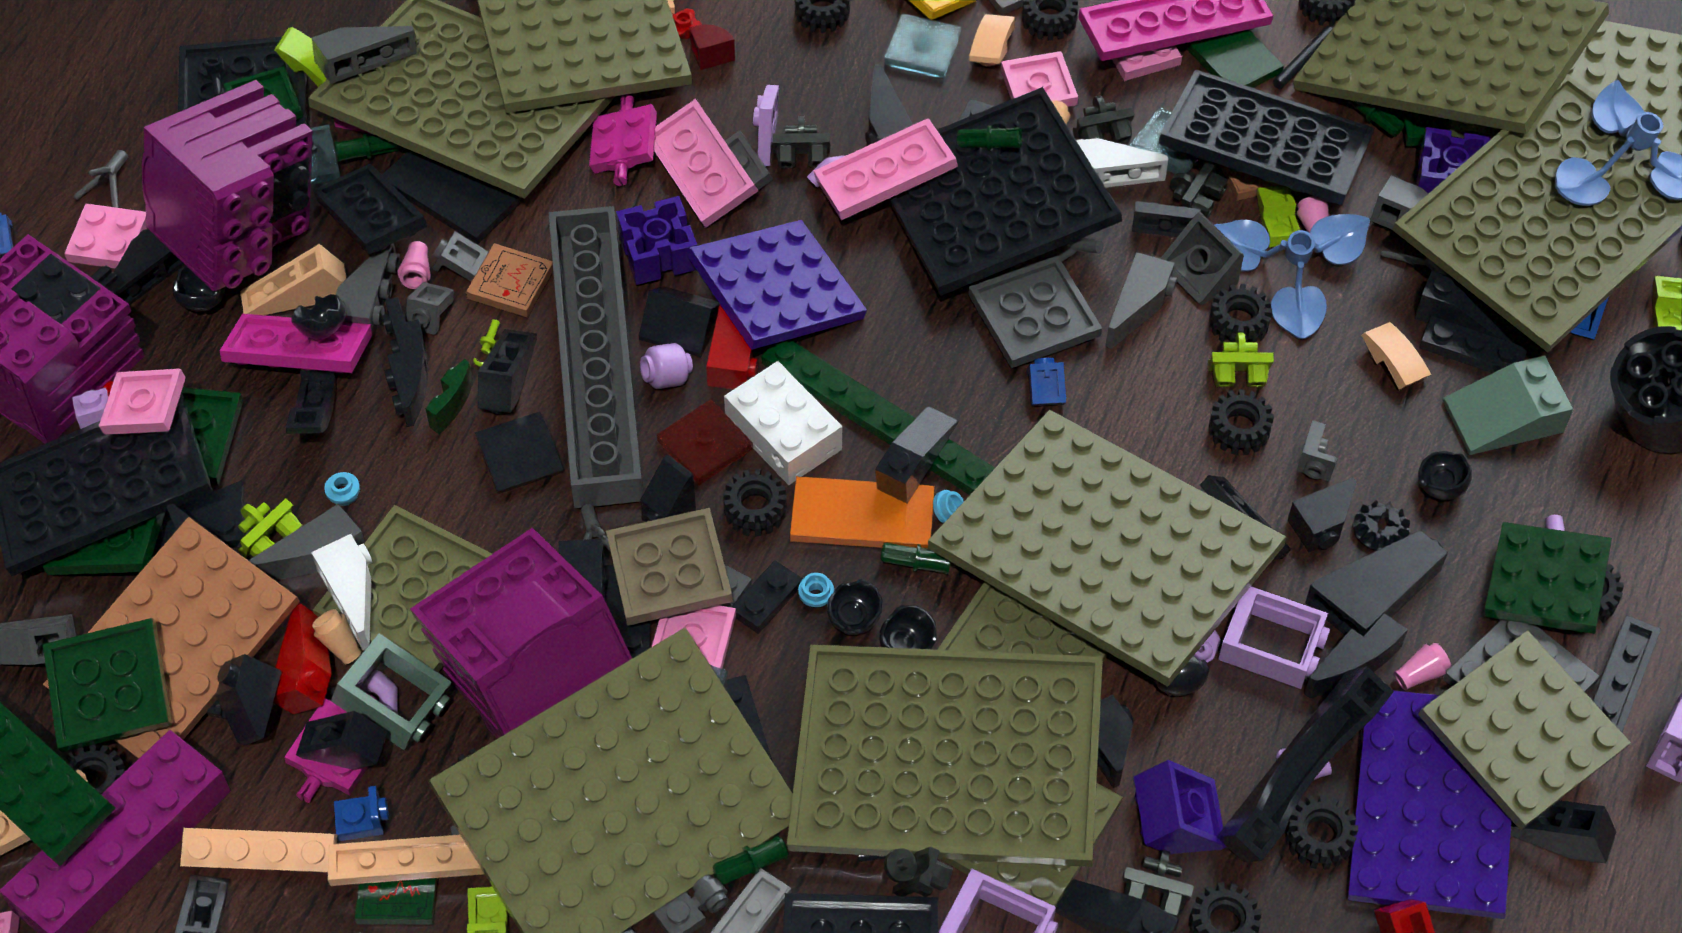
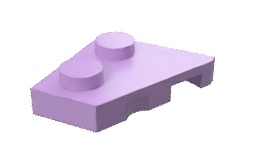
(766, 119)

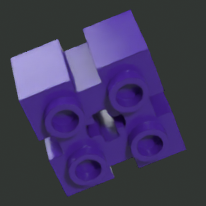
(1443, 155)
(656, 239)

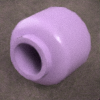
(665, 366)

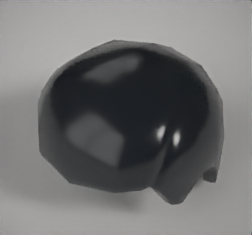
(194, 293)
(321, 319)
(1445, 475)
(855, 607)
(908, 628)
(1188, 680)

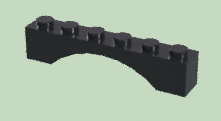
(1270, 805)

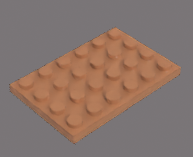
(206, 612)

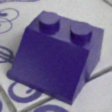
(1178, 809)

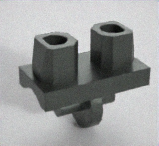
(1105, 118)
(801, 140)
(1194, 189)
(917, 871)
(1174, 891)

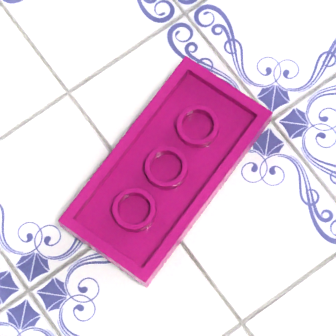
(279, 343)

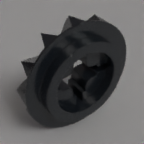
(1367, 520)

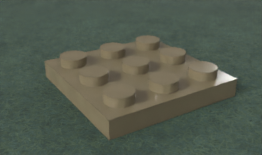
(669, 566)

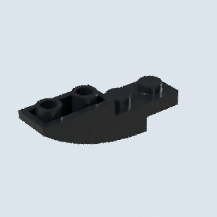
(407, 364)

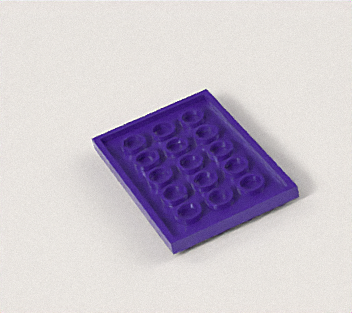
(1425, 821)

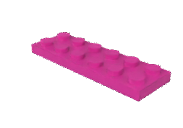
(1147, 25)

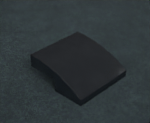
(519, 452)

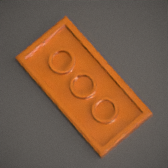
(859, 514)

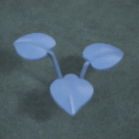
(1619, 112)
(1298, 308)

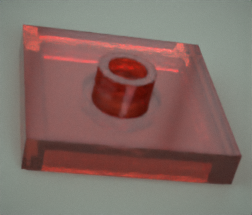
(705, 441)

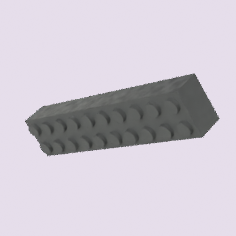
(595, 358)

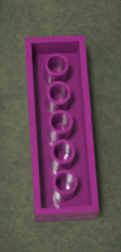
(153, 802)

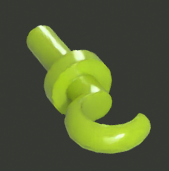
(488, 341)

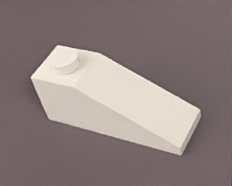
(1123, 164)
(348, 579)

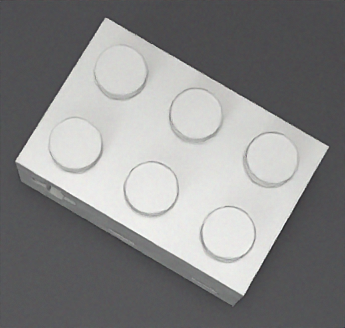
(784, 422)

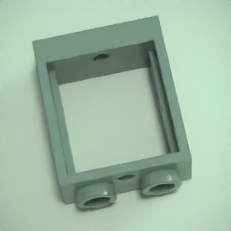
(399, 731)

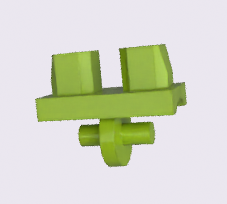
(1240, 357)
(279, 519)

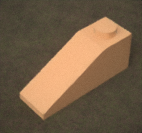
(295, 283)

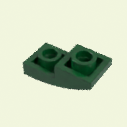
(456, 389)

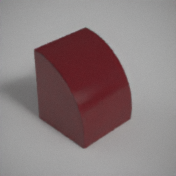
(711, 45)

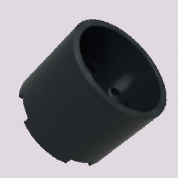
(1643, 404)

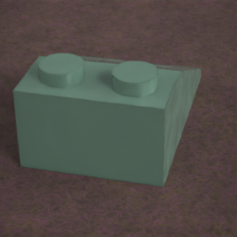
(1510, 406)

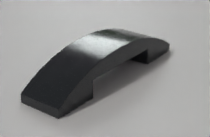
(313, 402)

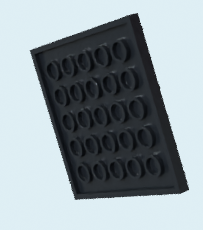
(1006, 200)

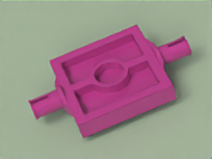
(623, 139)
(321, 773)

